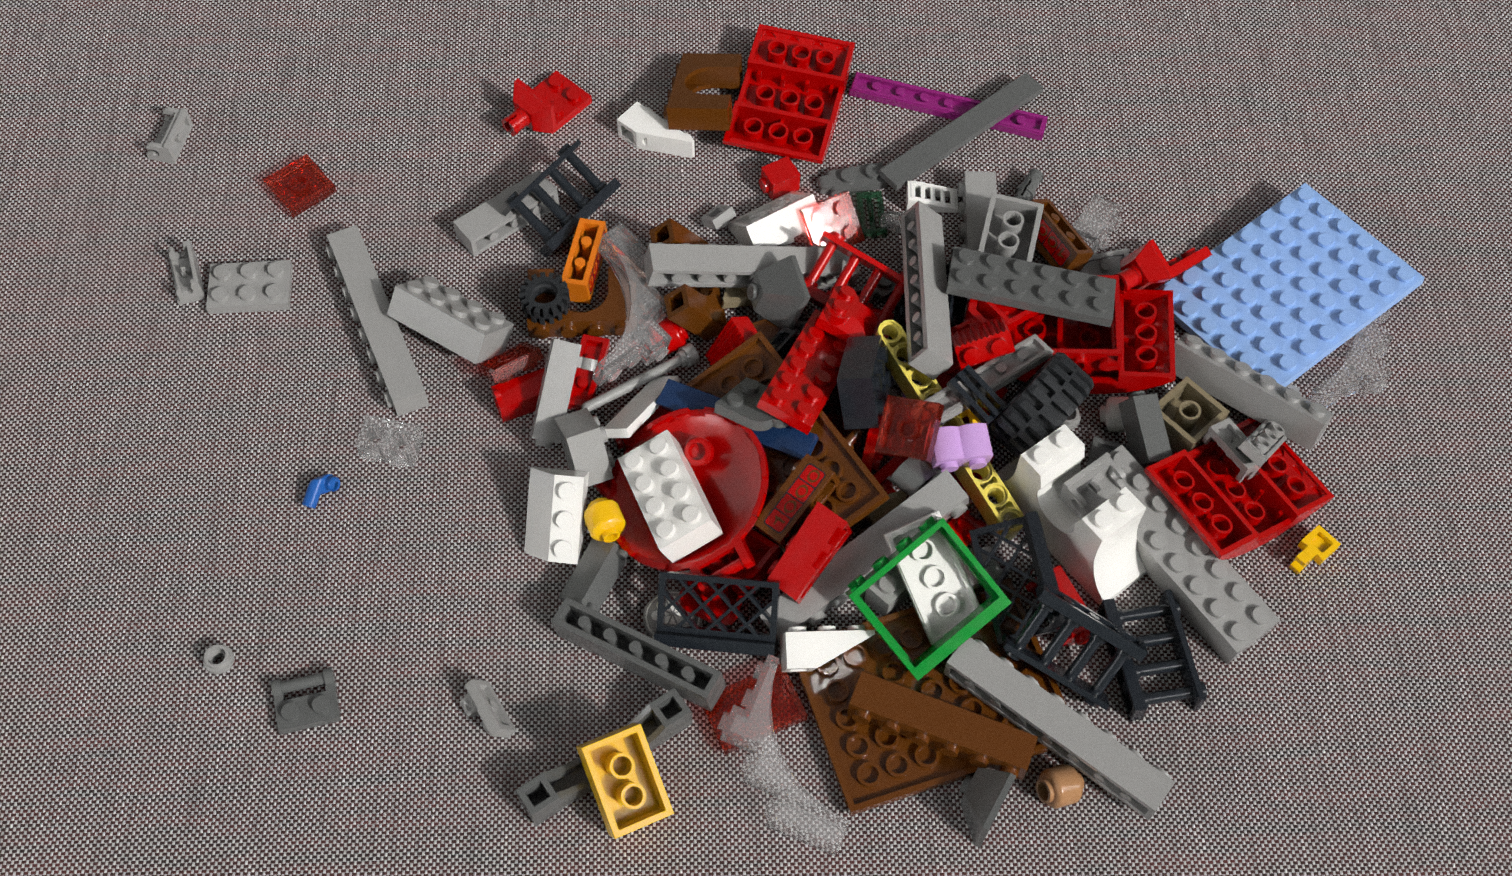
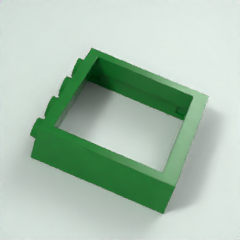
(959, 633)

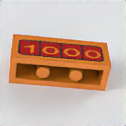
(584, 260)

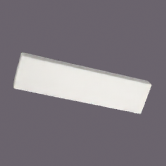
(638, 409)

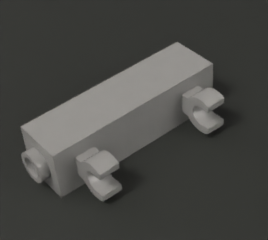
(556, 389)

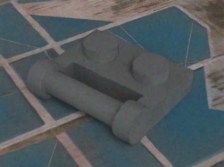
(307, 710)

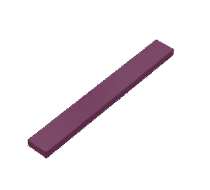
(940, 104)

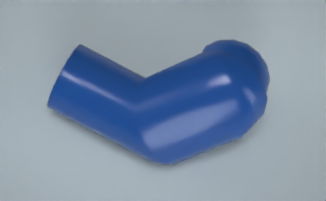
(318, 487)

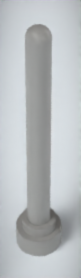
(686, 356)

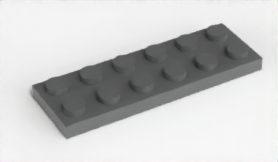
(1031, 286)

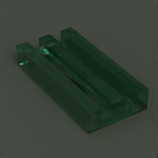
(872, 231)

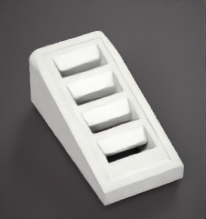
(922, 189)

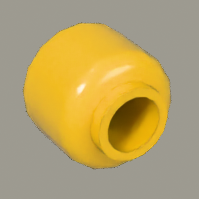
(604, 520)

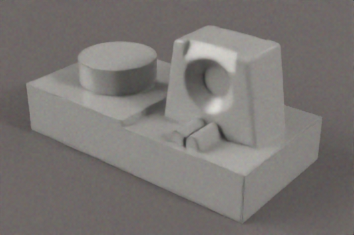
(483, 701)

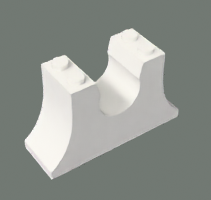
(1094, 549)

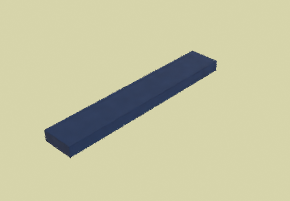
(785, 440)

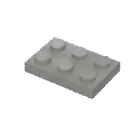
(249, 287)

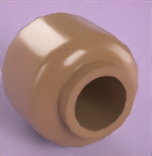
(1060, 786)

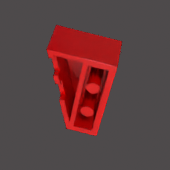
(809, 552)

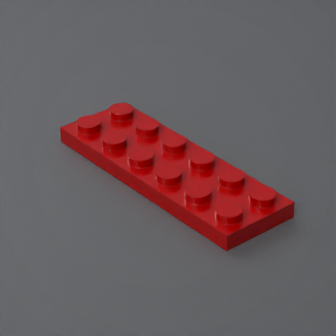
(804, 377)

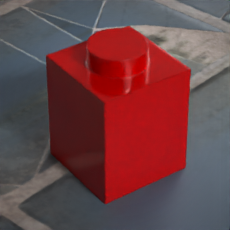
(779, 178)

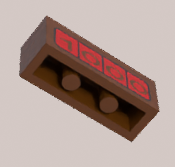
(1059, 240)
(795, 499)

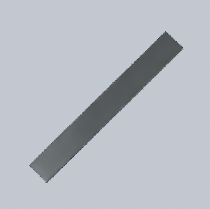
(960, 131)

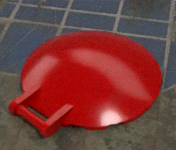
(732, 483)

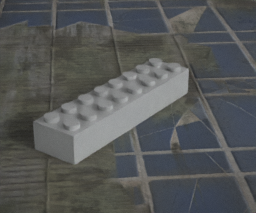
(1177, 559)

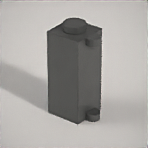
(1145, 428)
(595, 574)

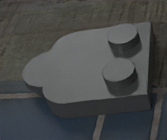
(741, 407)

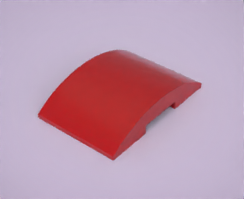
(791, 94)
(1146, 341)
(1232, 514)

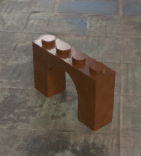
(703, 111)
(690, 307)
(604, 320)

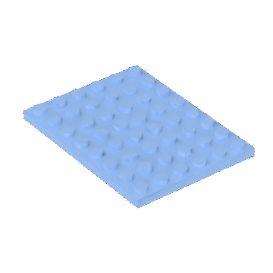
(1290, 287)

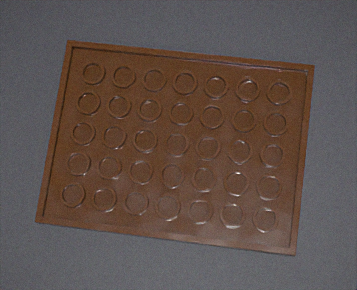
(886, 767)

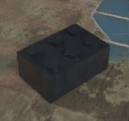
(863, 382)

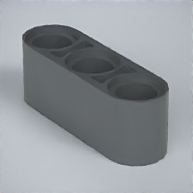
(913, 476)

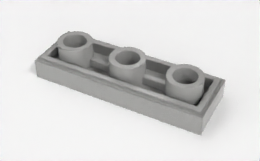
(1263, 442)

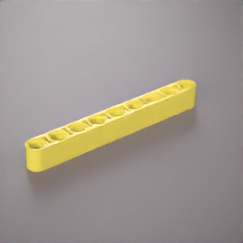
(977, 489)

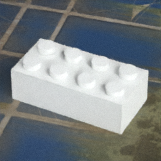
(670, 496)

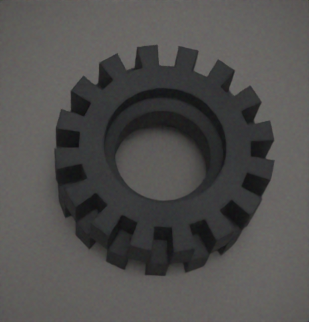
(548, 310)

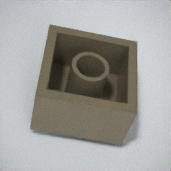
(1189, 414)

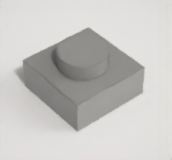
(718, 217)

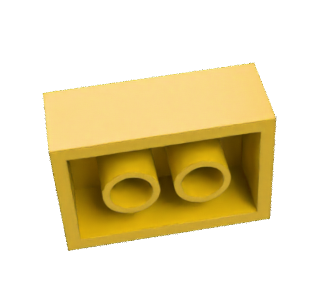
(624, 780)

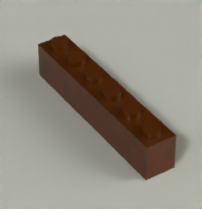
(941, 726)

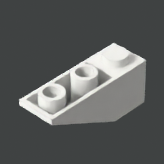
(651, 132)
(811, 649)

